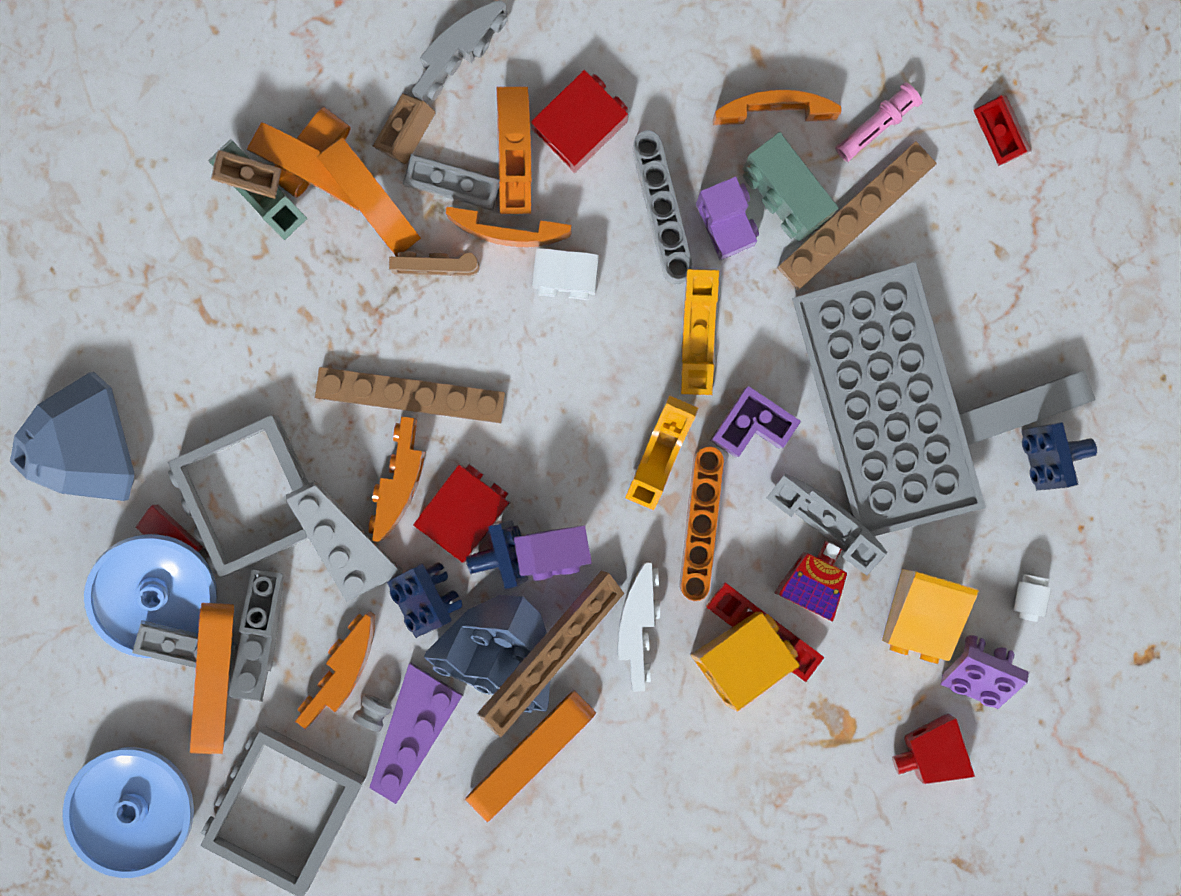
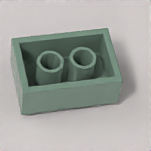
(788, 187)

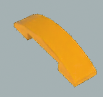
(699, 331)

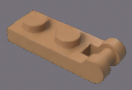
(434, 265)

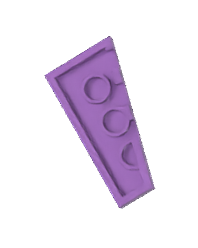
(415, 724)

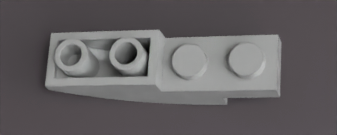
(463, 39)
(258, 635)

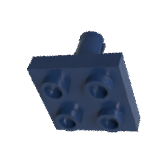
(1053, 456)
(501, 556)
(420, 601)

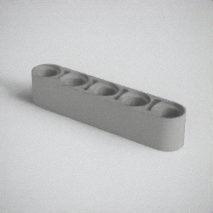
(661, 192)
(1026, 407)

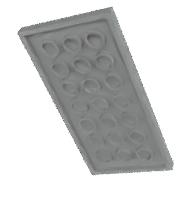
(888, 401)

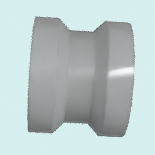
(372, 712)

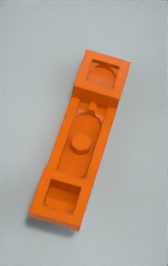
(816, 107)
(297, 159)
(369, 196)
(469, 222)

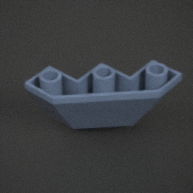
(76, 443)
(490, 645)

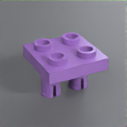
(985, 676)

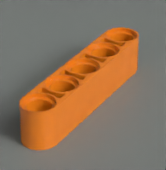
(707, 538)
(211, 678)
(530, 755)

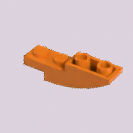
(514, 150)
(396, 494)
(348, 662)

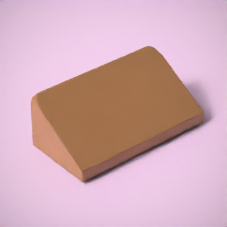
(404, 128)
(245, 174)

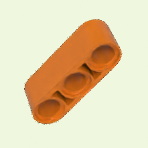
(319, 133)

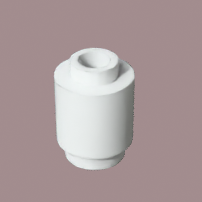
(1032, 597)

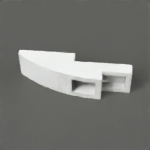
(638, 612)

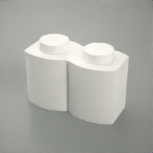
(565, 273)

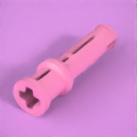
(889, 114)

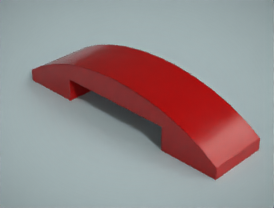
(734, 608)

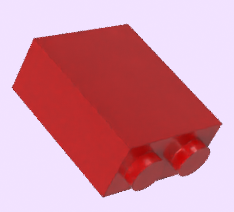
(580, 120)
(462, 512)

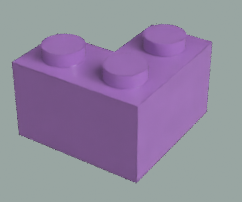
(725, 218)
(750, 416)
(553, 552)

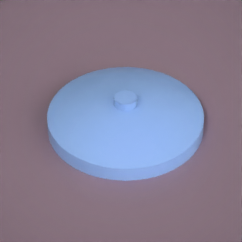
(147, 581)
(128, 812)

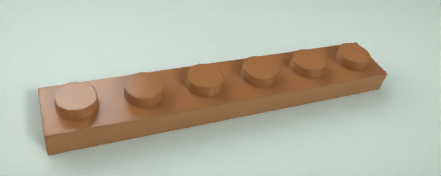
(857, 215)
(410, 395)
(550, 653)

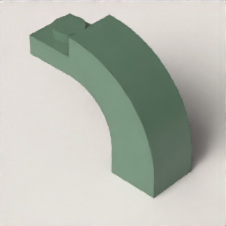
(277, 212)

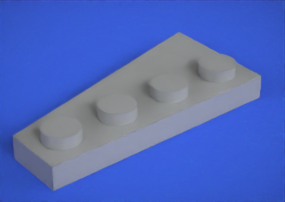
(342, 545)

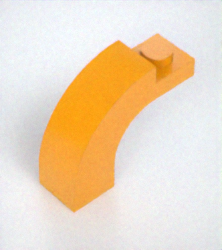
(661, 452)

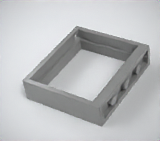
(193, 507)
(228, 797)

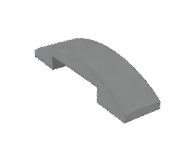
(830, 520)

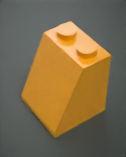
(927, 616)
(746, 660)

